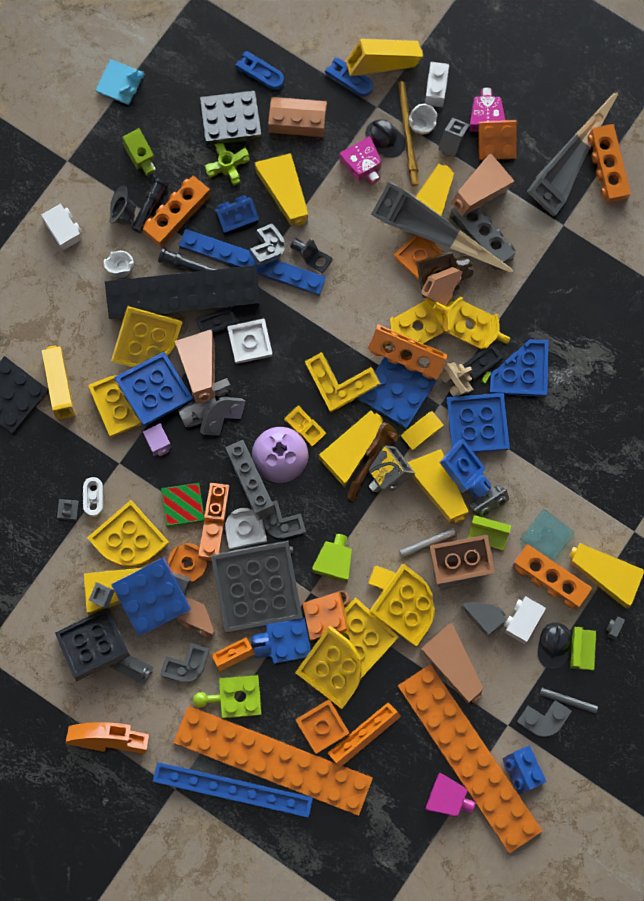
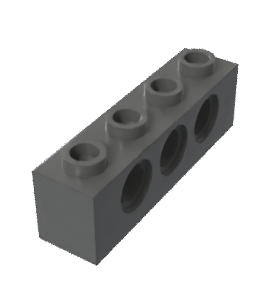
(505, 253)
(250, 480)

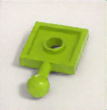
(229, 706)

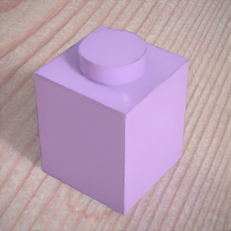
(157, 440)

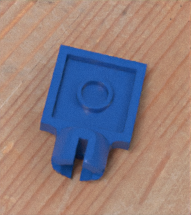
(466, 470)
(283, 641)

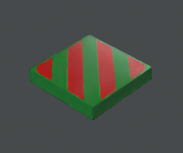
(182, 504)

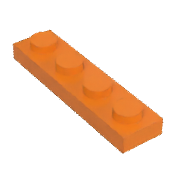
(364, 734)

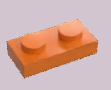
(232, 654)

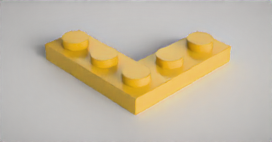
(335, 394)

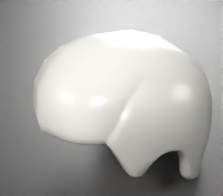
(423, 119)
(119, 264)

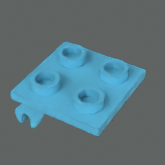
(119, 82)

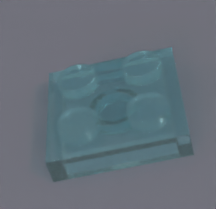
(547, 534)

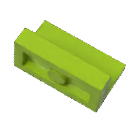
(496, 531)
(583, 649)

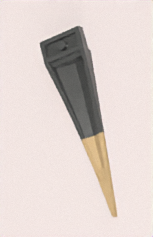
(557, 178)
(407, 212)

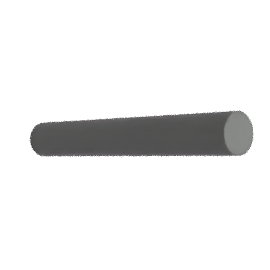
(569, 700)

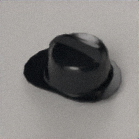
(386, 138)
(121, 207)
(554, 645)

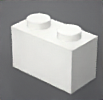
(436, 84)
(62, 227)
(524, 620)

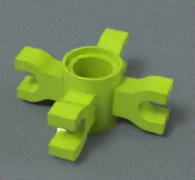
(227, 169)

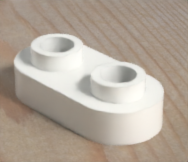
(93, 497)

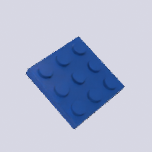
(153, 389)
(399, 393)
(479, 422)
(151, 596)

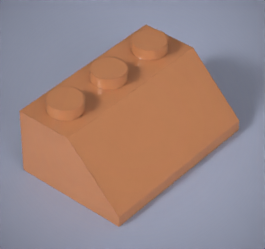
(297, 117)
(462, 559)

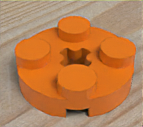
(182, 553)

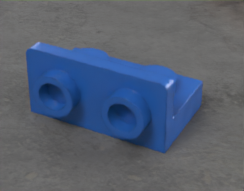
(237, 213)

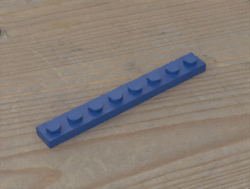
(240, 257)
(232, 789)

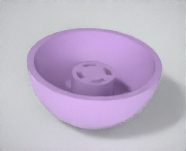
(282, 464)

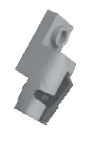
(193, 413)

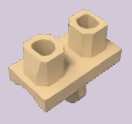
(459, 376)

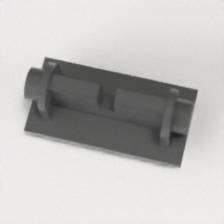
(496, 498)
(133, 668)

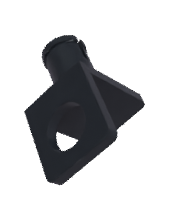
(311, 253)

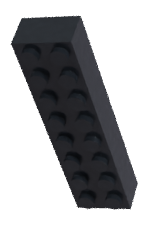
(183, 291)

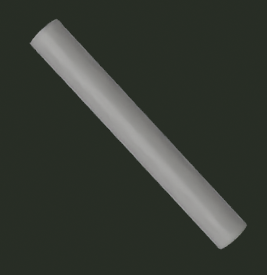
(426, 543)

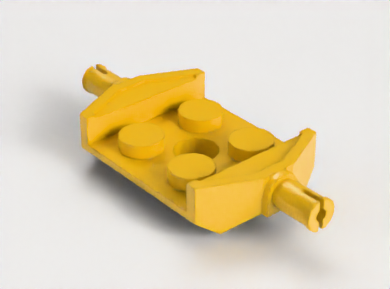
(423, 313)
(485, 325)

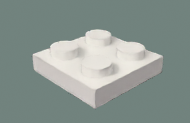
(250, 341)

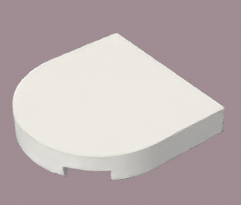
(244, 529)

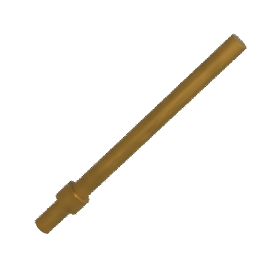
(412, 166)

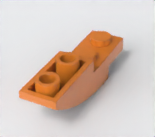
(214, 521)
(103, 735)

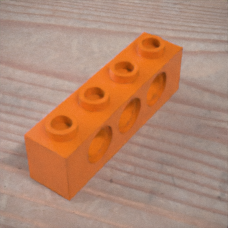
(607, 136)
(175, 221)
(417, 349)
(563, 577)

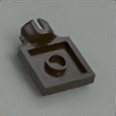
(442, 262)

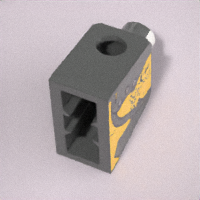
(389, 470)

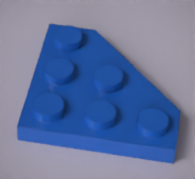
(523, 372)

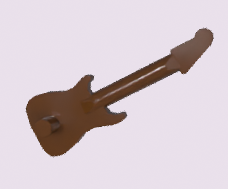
(385, 436)

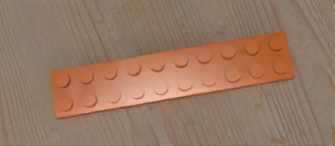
(470, 758)
(273, 760)

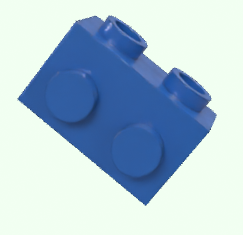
(524, 769)

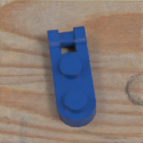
(260, 71)
(359, 84)

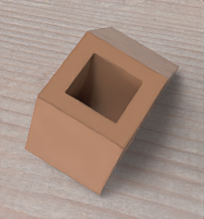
(441, 285)
(197, 619)

